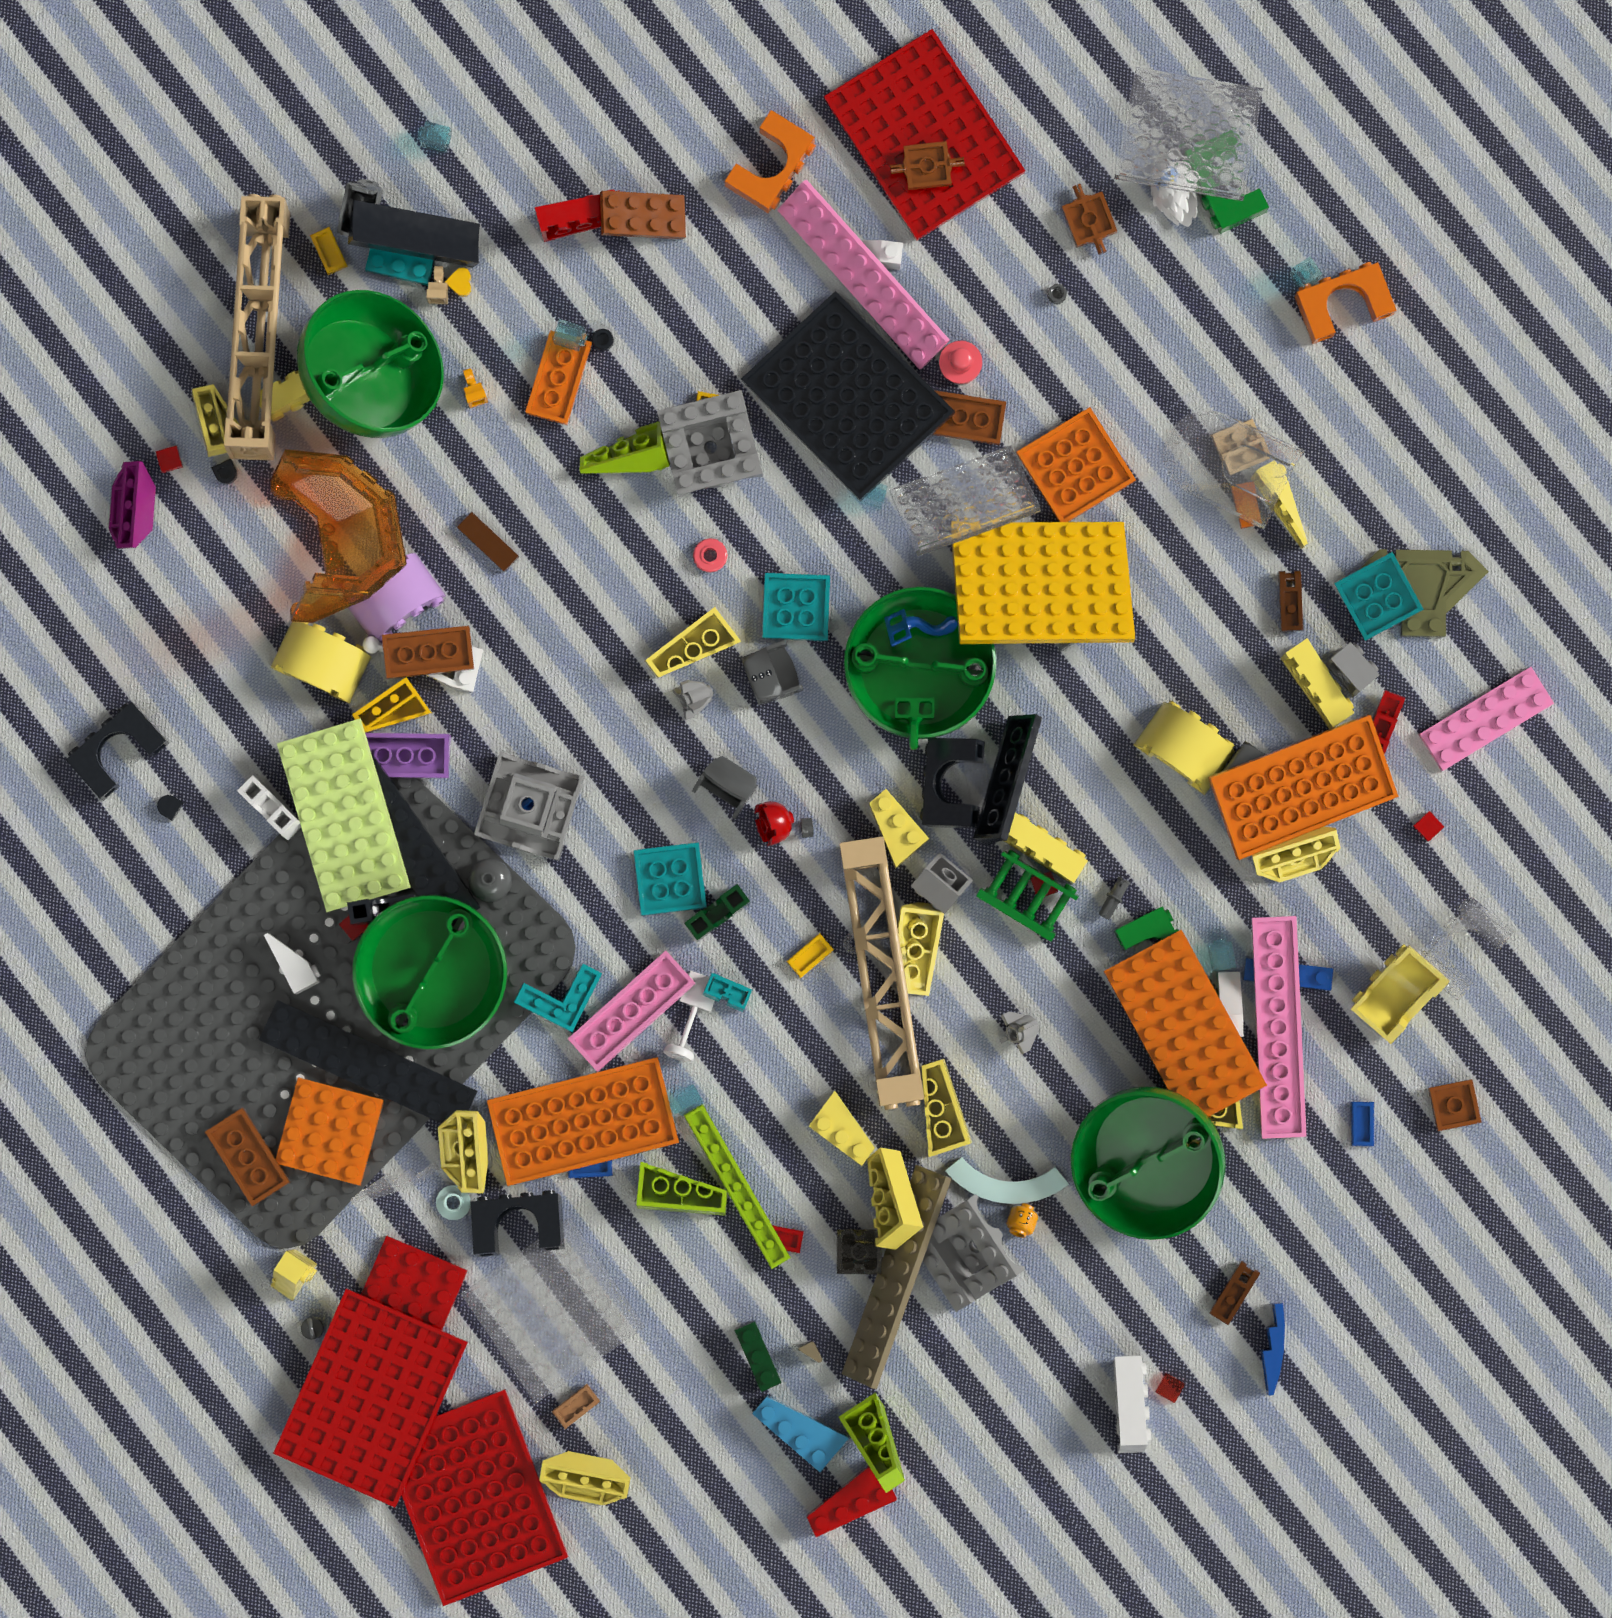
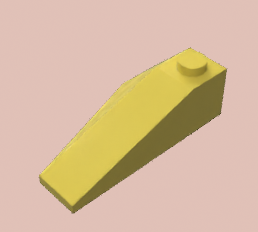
(1288, 515)

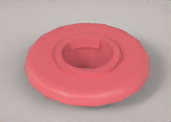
(702, 547)

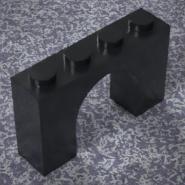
(941, 755)
(87, 758)
(488, 1213)

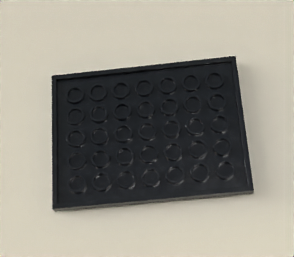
(848, 396)

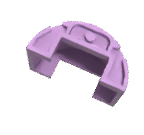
(398, 599)

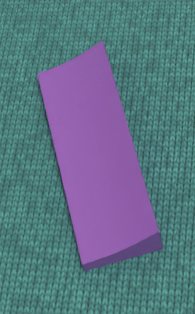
(412, 754)

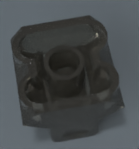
(858, 1252)

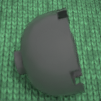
(490, 880)

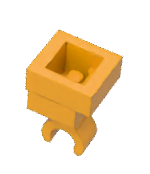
(474, 392)

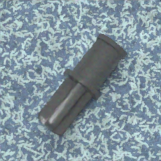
(1114, 898)

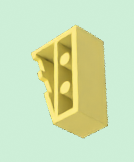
(212, 418)
(899, 830)
(841, 1129)
(292, 1273)

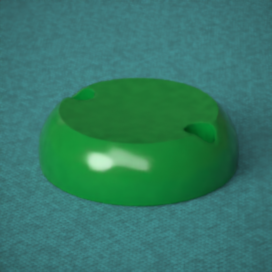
(369, 364)
(916, 667)
(429, 972)
(1150, 1161)

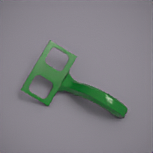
(914, 717)

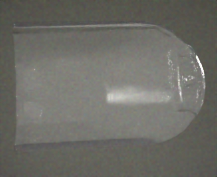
(1229, 464)

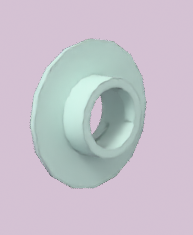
(445, 1211)

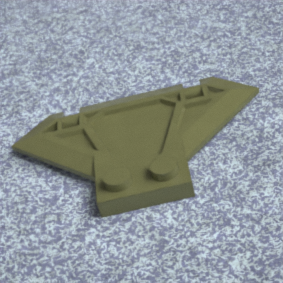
(1434, 585)

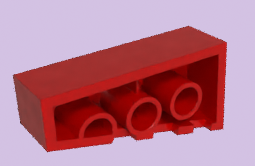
(569, 217)
(851, 1501)

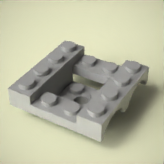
(695, 424)
(509, 824)
(954, 1258)

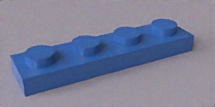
(1309, 976)

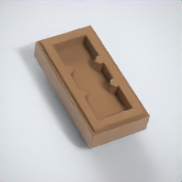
(576, 1406)

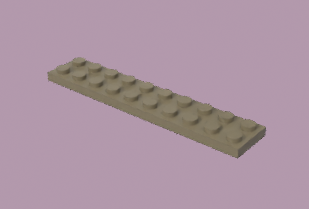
(895, 1284)

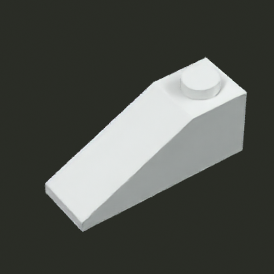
(887, 252)
(297, 970)
(1230, 995)

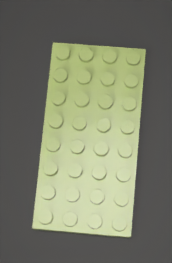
(343, 815)

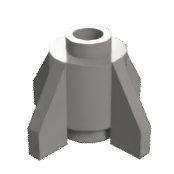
(693, 697)
(1021, 1030)

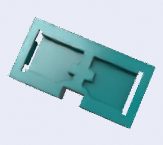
(727, 990)

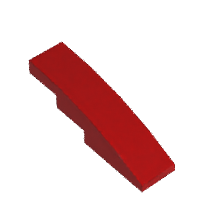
(1386, 716)

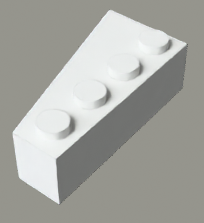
(1131, 1404)

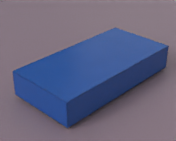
(1362, 1123)
(596, 1170)

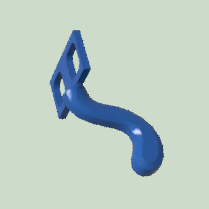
(907, 623)

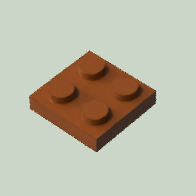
(1454, 1105)

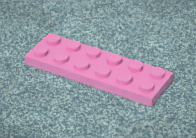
(1486, 718)
(631, 1011)

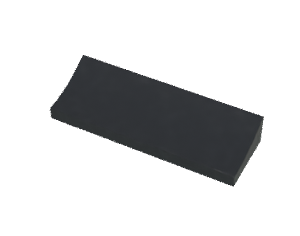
(414, 234)
(1007, 778)

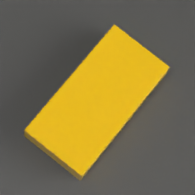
(328, 251)
(810, 955)

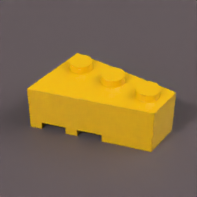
(392, 707)

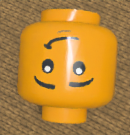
(1022, 1220)

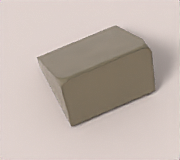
(811, 1350)

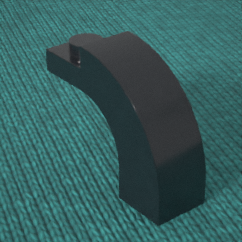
(364, 911)

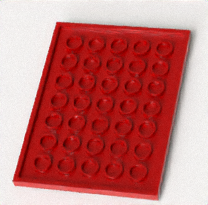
(480, 1501)

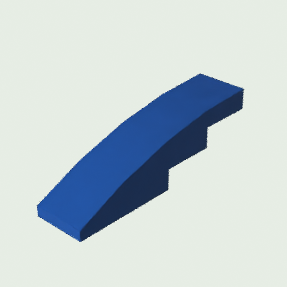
(1273, 1356)

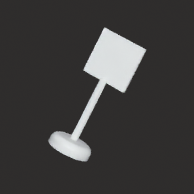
(696, 1000)

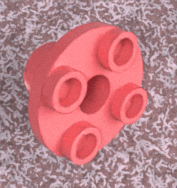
(960, 362)

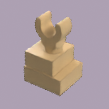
(437, 291)

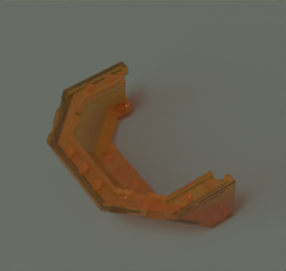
(355, 528)

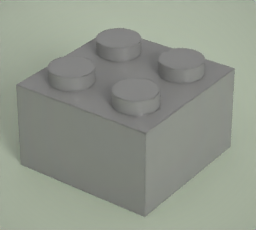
(1352, 668)
(941, 883)

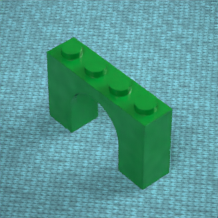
(1232, 213)
(1150, 926)

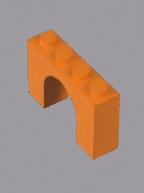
(766, 191)
(1366, 281)

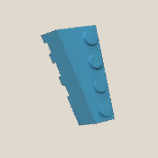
(805, 1435)

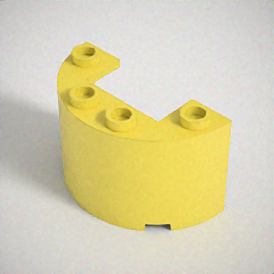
(321, 660)
(1185, 745)
(1398, 992)

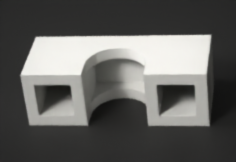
(270, 807)

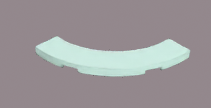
(1006, 1191)

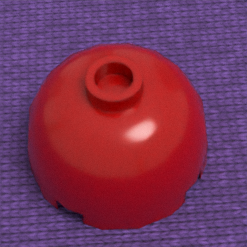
(773, 822)

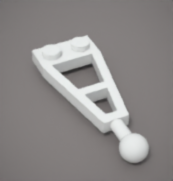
(462, 679)

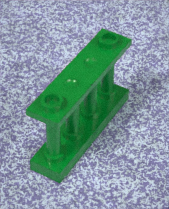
(1027, 917)

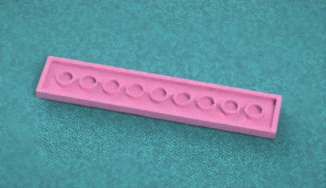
(863, 274)
(1279, 1026)

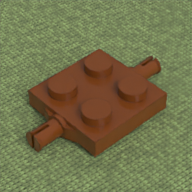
(927, 165)
(1089, 219)

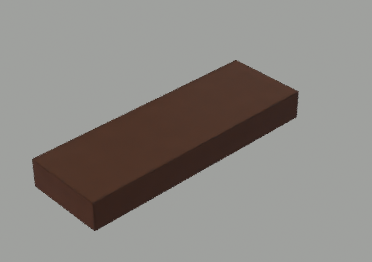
(488, 542)

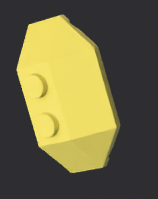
(1298, 855)
(464, 1150)
(585, 1478)

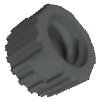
(1052, 299)
(806, 827)

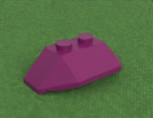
(131, 505)

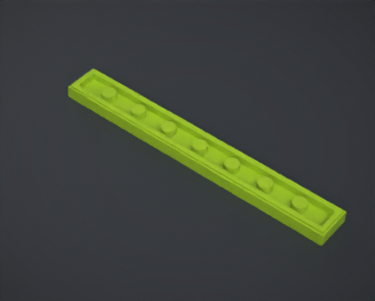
(737, 1186)

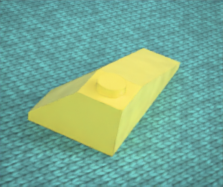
(919, 938)

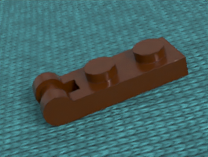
(1290, 602)
(1234, 1293)

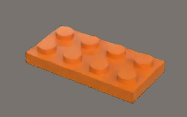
(557, 381)

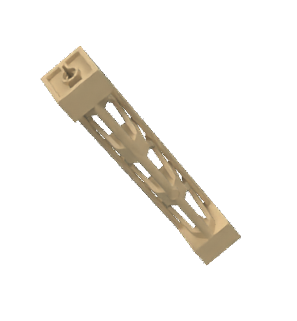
(267, 223)
(865, 855)

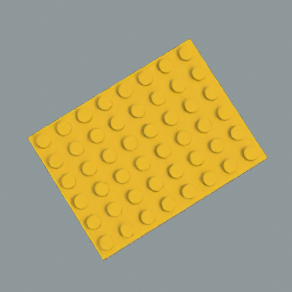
(1044, 584)

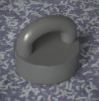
(312, 1328)

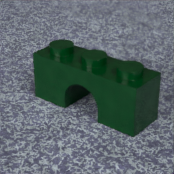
(717, 913)
(758, 1356)

